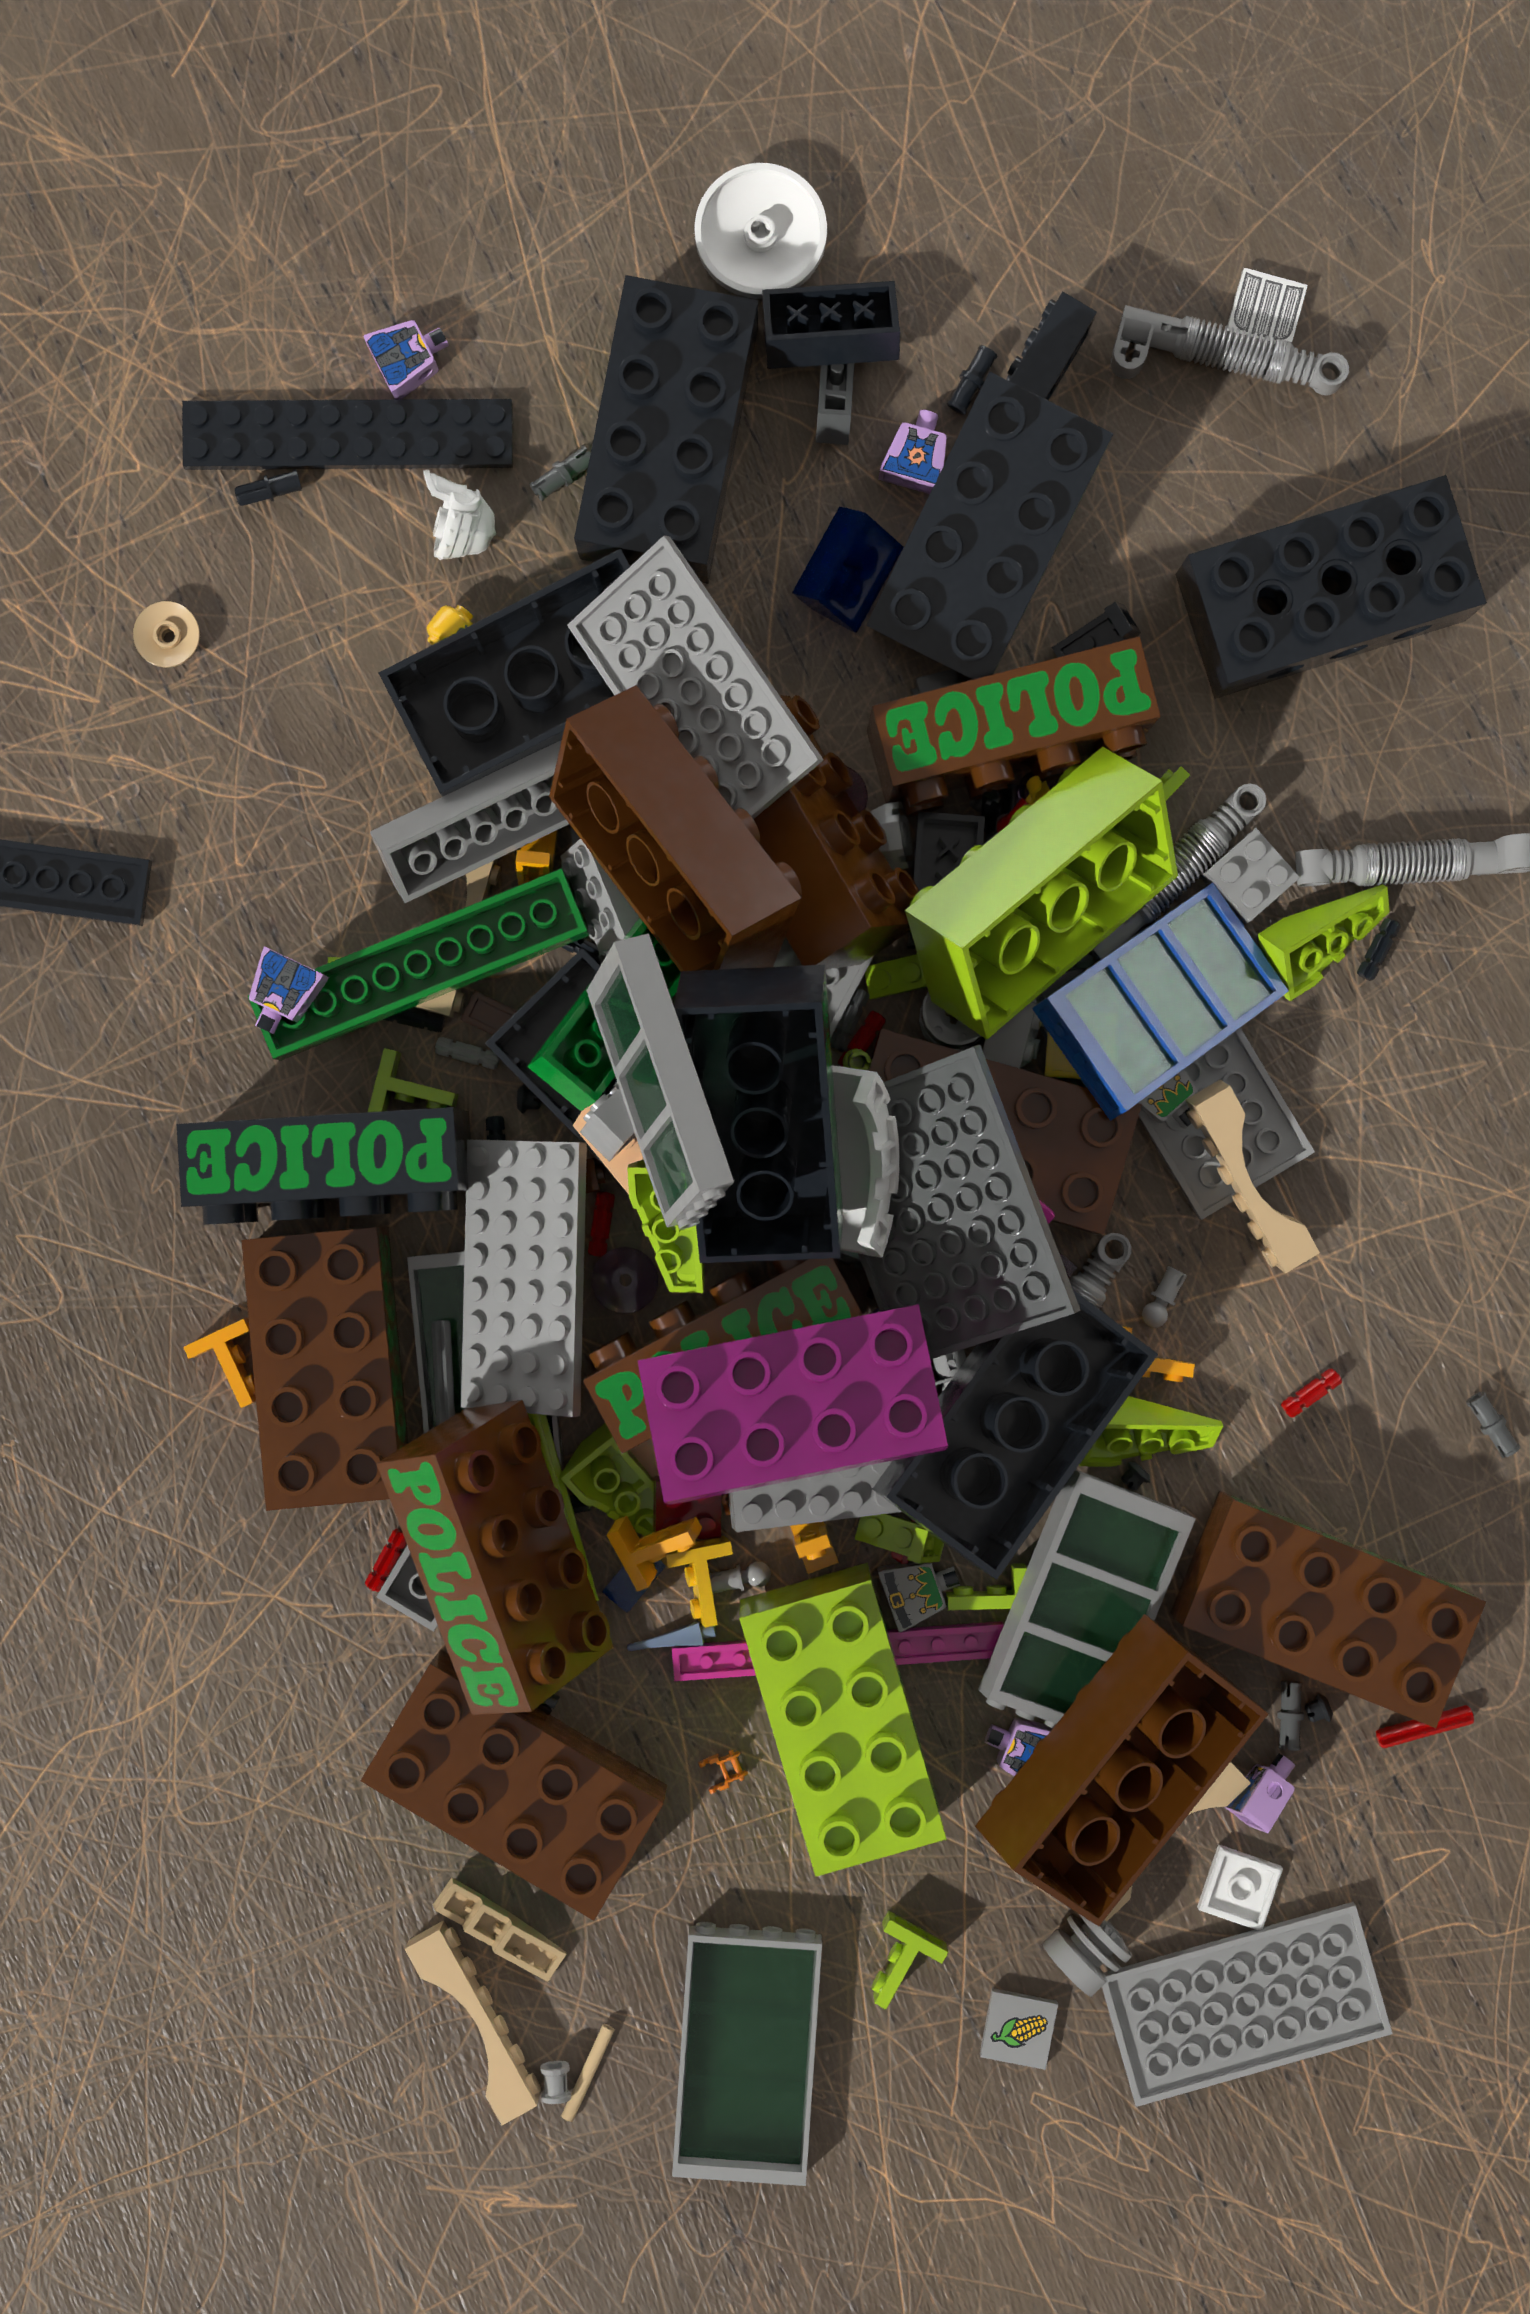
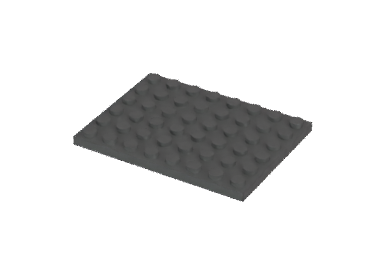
(965, 1214)

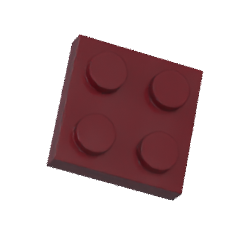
(705, 1509)

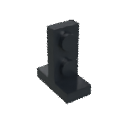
(1108, 628)

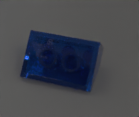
(848, 568)

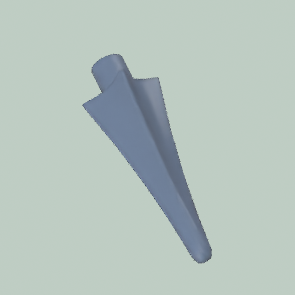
(689, 1635)

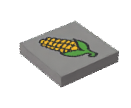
(1018, 2029)

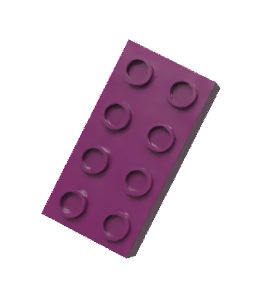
(792, 1405)

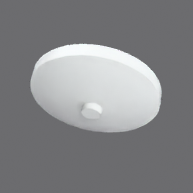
(760, 229)

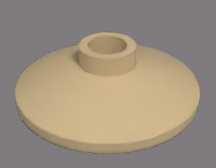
(155, 623)

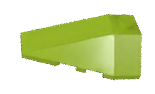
(1310, 940)
(674, 1248)
(1150, 1428)
(611, 1480)

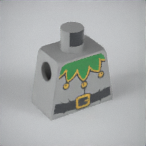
(1170, 1100)
(915, 1591)

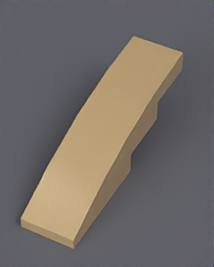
(499, 1929)

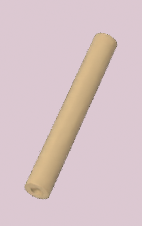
(588, 2072)

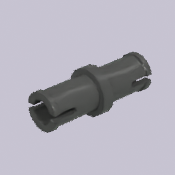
(561, 473)
(1493, 1424)
(1290, 1715)

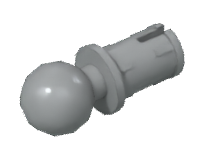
(1155, 1313)
(756, 1574)

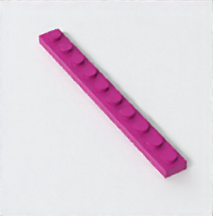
(909, 1647)

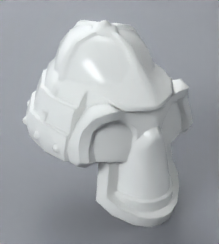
(463, 523)

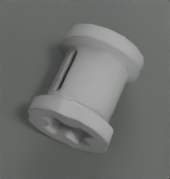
(555, 2082)

